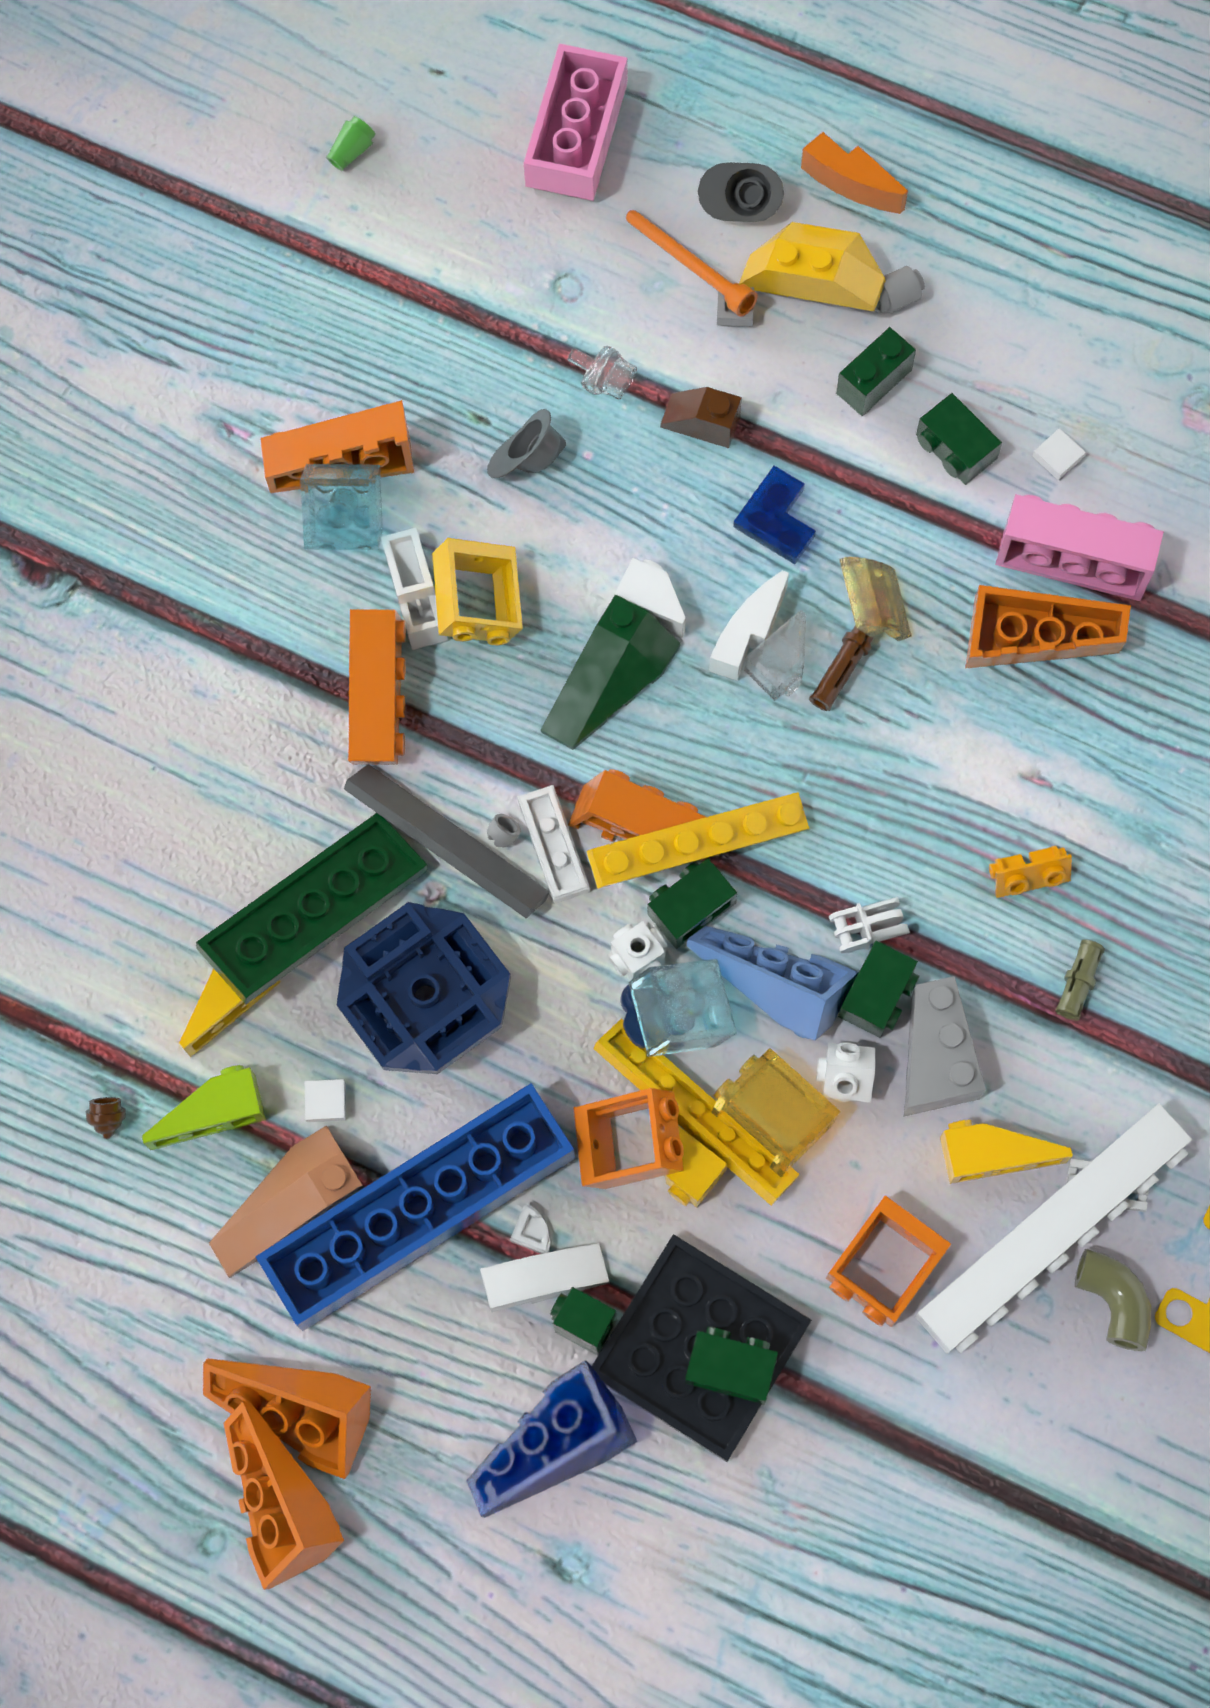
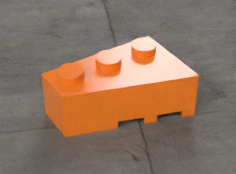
(626, 808)

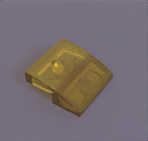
(875, 597)

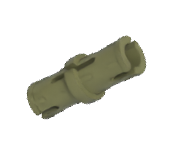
(1080, 980)

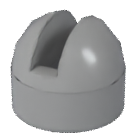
(503, 830)

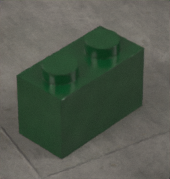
(875, 371)
(958, 439)
(691, 902)
(878, 990)
(583, 1320)
(731, 1366)

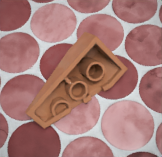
(295, 1192)

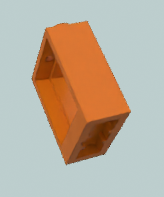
(594, 1126)
(910, 1229)

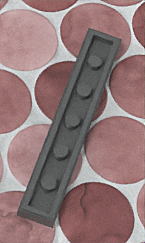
(447, 840)

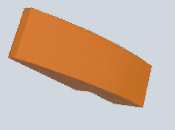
(853, 175)

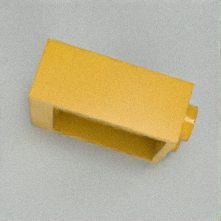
(479, 558)

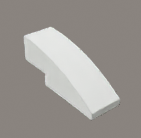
(413, 587)
(748, 627)
(543, 1276)

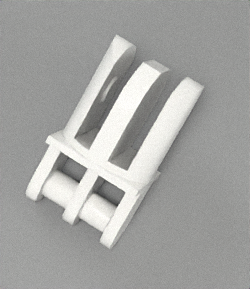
(873, 923)

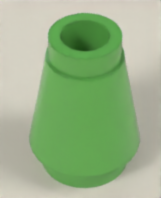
(350, 143)

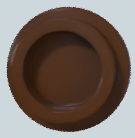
(105, 1115)

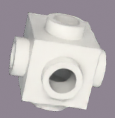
(629, 962)
(847, 1072)

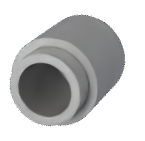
(900, 289)

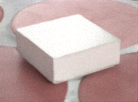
(1058, 454)
(325, 1100)

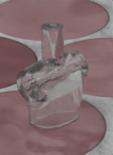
(605, 373)

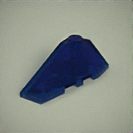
(563, 1436)

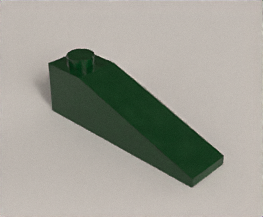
(615, 665)

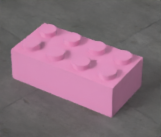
(576, 122)
(1079, 547)

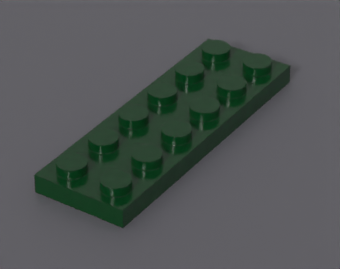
(311, 907)

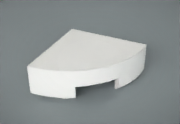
(531, 1231)

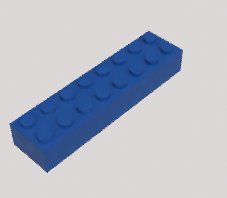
(416, 1207)

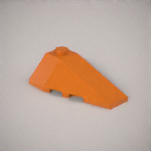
(306, 1409)
(285, 1509)

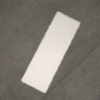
(553, 844)

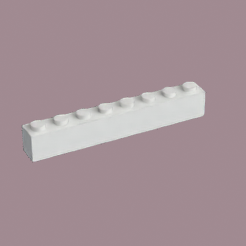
(1053, 1228)

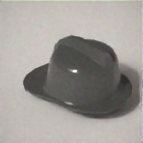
(740, 192)
(528, 449)

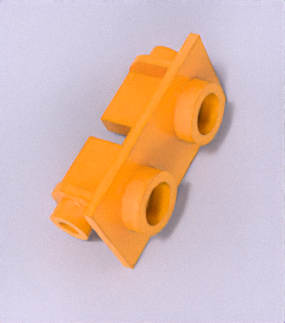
(1047, 868)

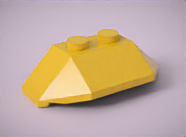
(816, 266)

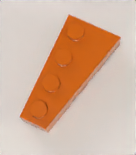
(360, 438)
(1035, 627)
(375, 686)

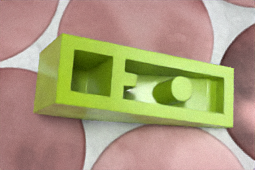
(215, 1107)

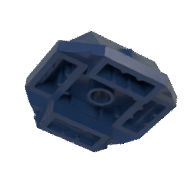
(416, 950)

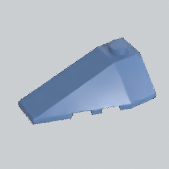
(788, 988)

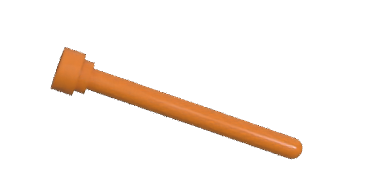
(738, 296)

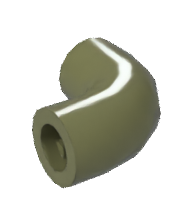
(1124, 1295)

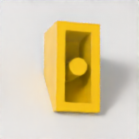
(700, 1172)

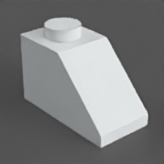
(652, 590)

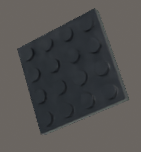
(656, 1336)

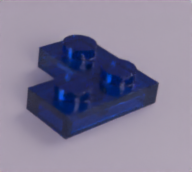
(767, 516)

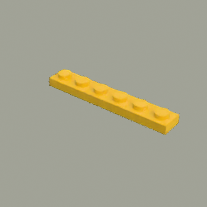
(697, 840)
(719, 1134)

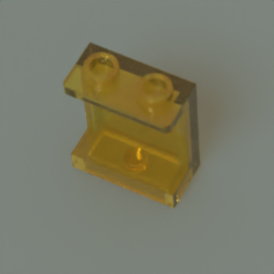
(776, 1108)

